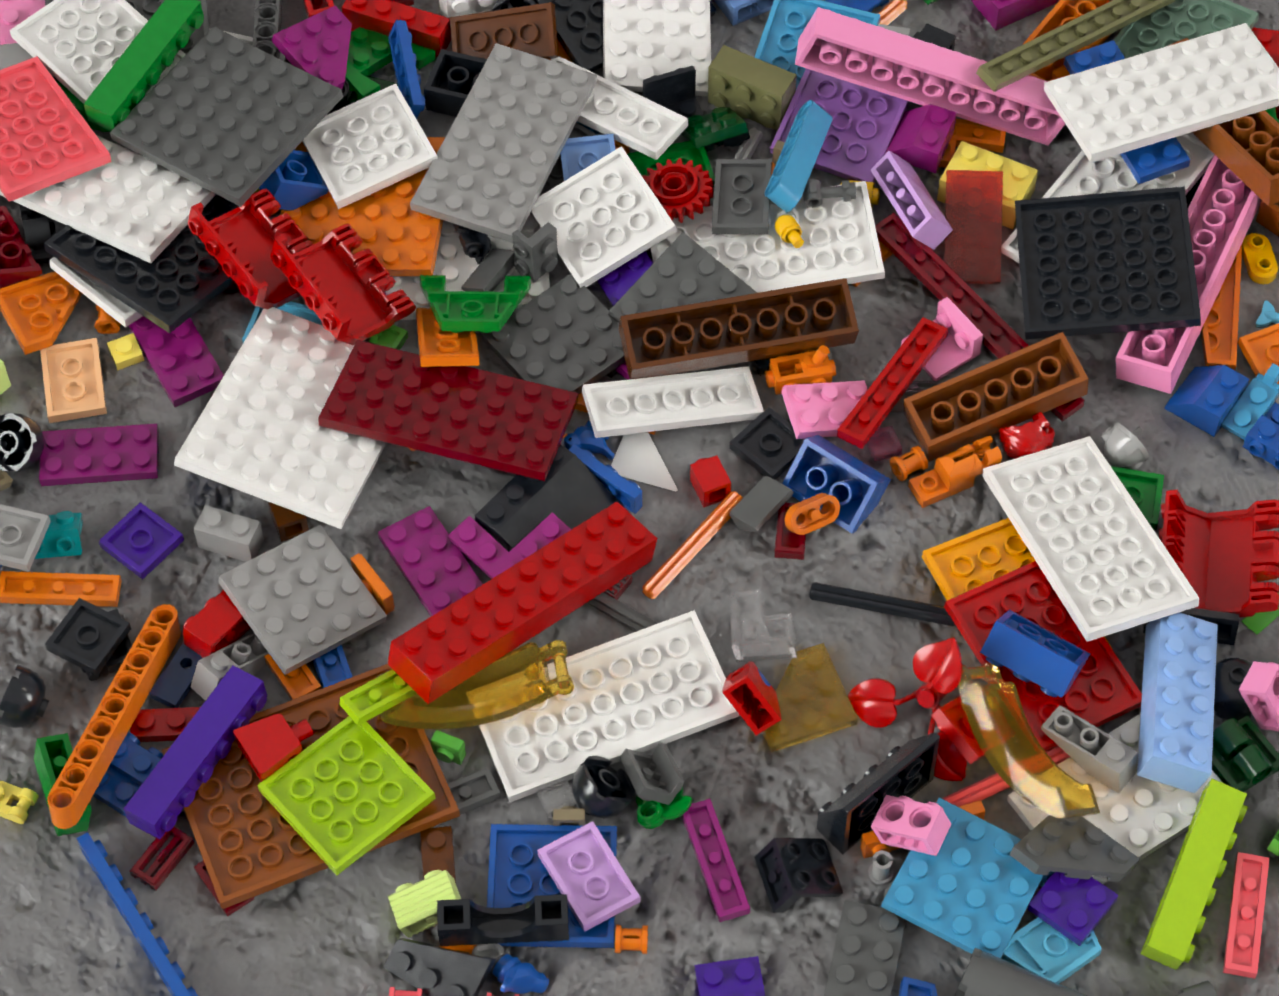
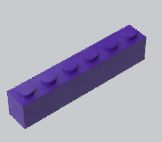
(195, 753)

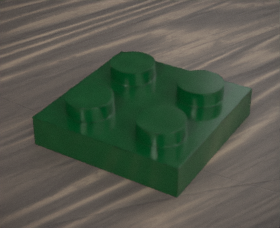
(714, 127)

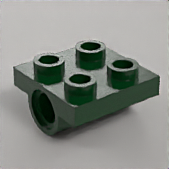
(1242, 754)

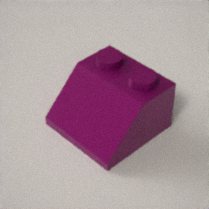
(924, 136)

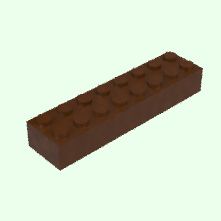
(738, 329)

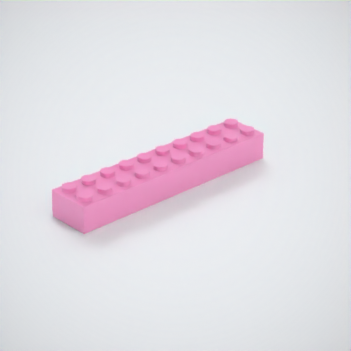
(924, 75)
(1218, 226)

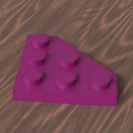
(318, 45)

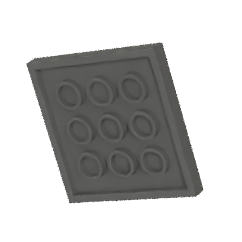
(679, 278)
(560, 338)

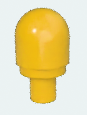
(789, 230)

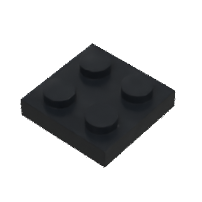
(768, 444)
(88, 636)

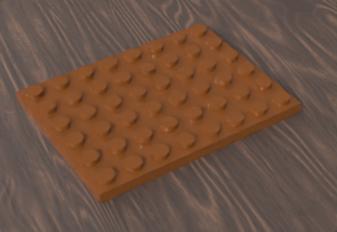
(248, 840)

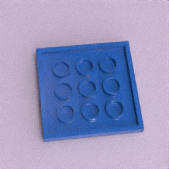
(520, 875)

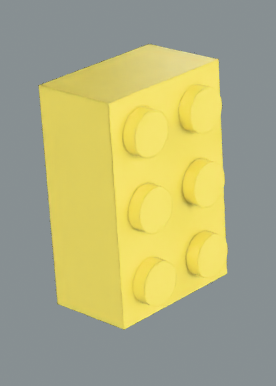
(1018, 179)

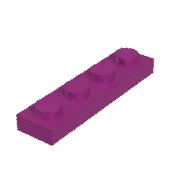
(715, 861)

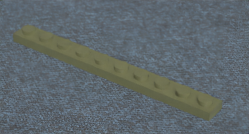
(1065, 40)

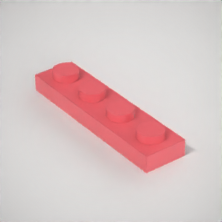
(1246, 915)

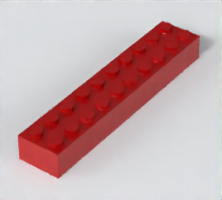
(521, 602)

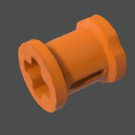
(105, 323)
(908, 463)
(631, 939)

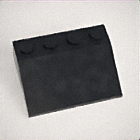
(525, 502)
(901, 774)

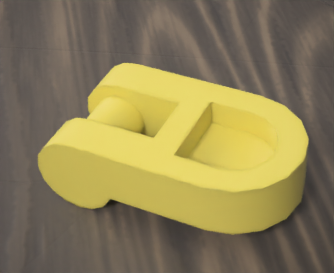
(25, 798)

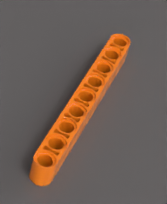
(113, 717)

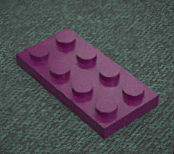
(178, 359)
(99, 454)
(429, 560)

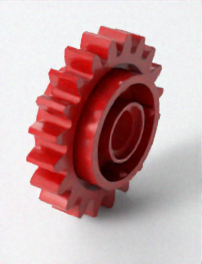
(680, 188)

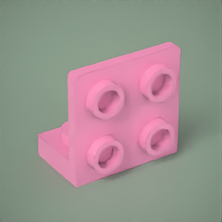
(959, 346)

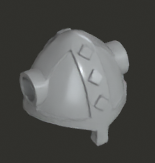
(1123, 447)

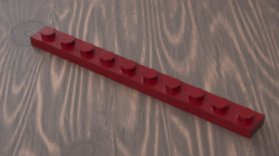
(946, 283)

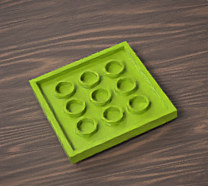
(346, 793)

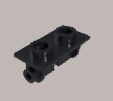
(474, 243)

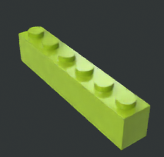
(1194, 874)

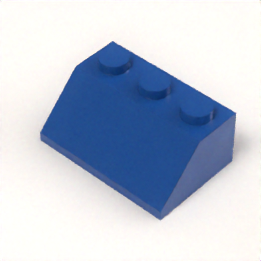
(830, 470)
(1034, 654)

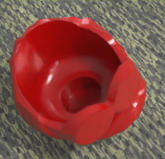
(1027, 438)

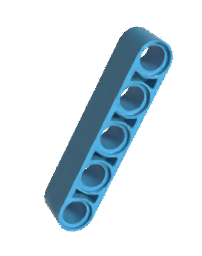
(798, 156)

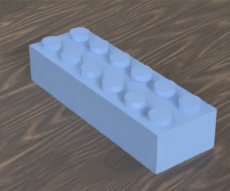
(1178, 701)

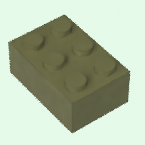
(750, 87)

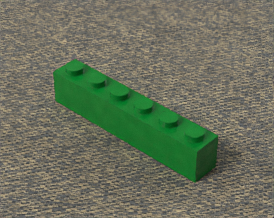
(143, 62)

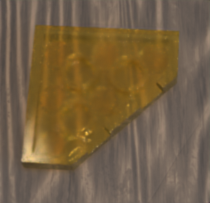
(810, 701)

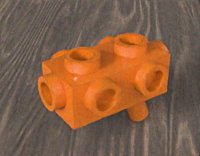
(800, 369)

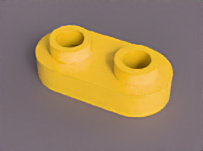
(1258, 255)

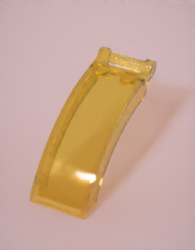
(492, 694)
(1013, 749)

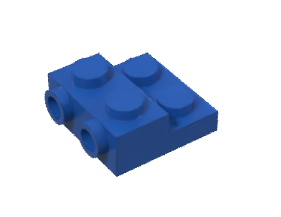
(1264, 437)
(126, 773)

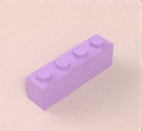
(911, 200)

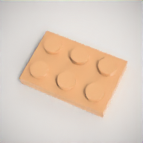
(73, 380)

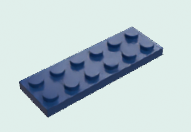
(1145, 162)

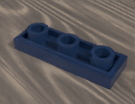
(176, 679)

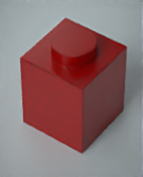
(710, 480)

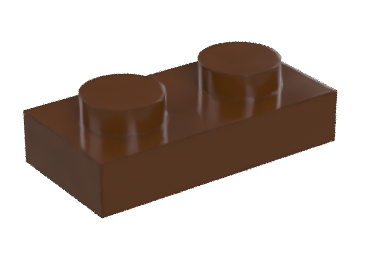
(437, 850)

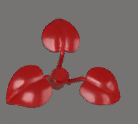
(941, 670)

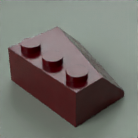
(15, 256)

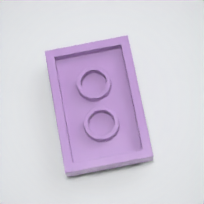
(589, 875)

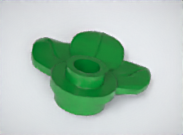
(653, 813)

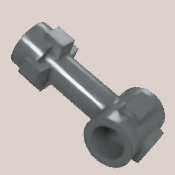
(815, 192)

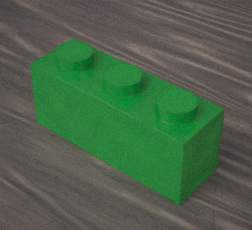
(50, 759)

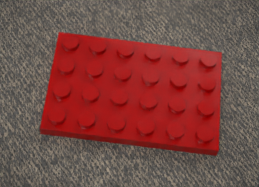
(1102, 686)

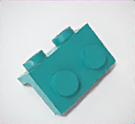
(62, 536)

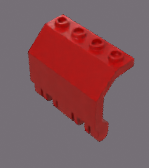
(244, 243)
(343, 286)
(1225, 554)

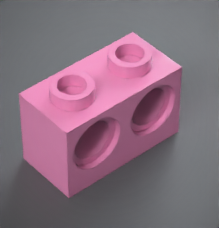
(1261, 694)
(911, 824)

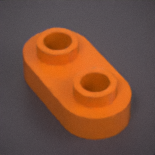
(810, 515)

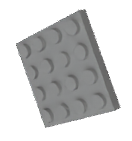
(302, 599)

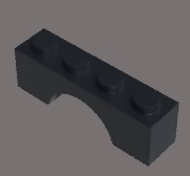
(472, 924)

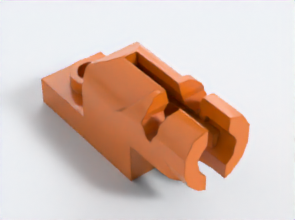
(954, 472)

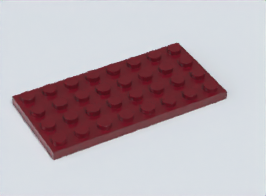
(449, 410)

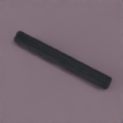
(880, 603)

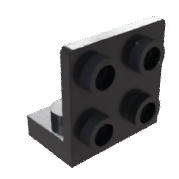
(674, 91)
(796, 870)

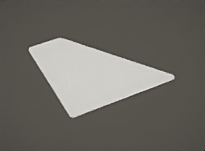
(640, 461)

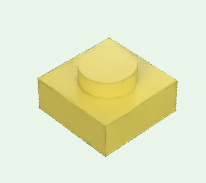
(125, 351)

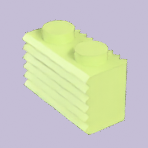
(417, 903)

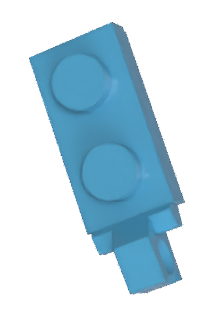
(1253, 403)

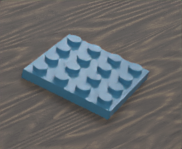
(787, 23)
(969, 890)

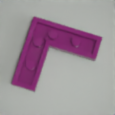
(491, 555)

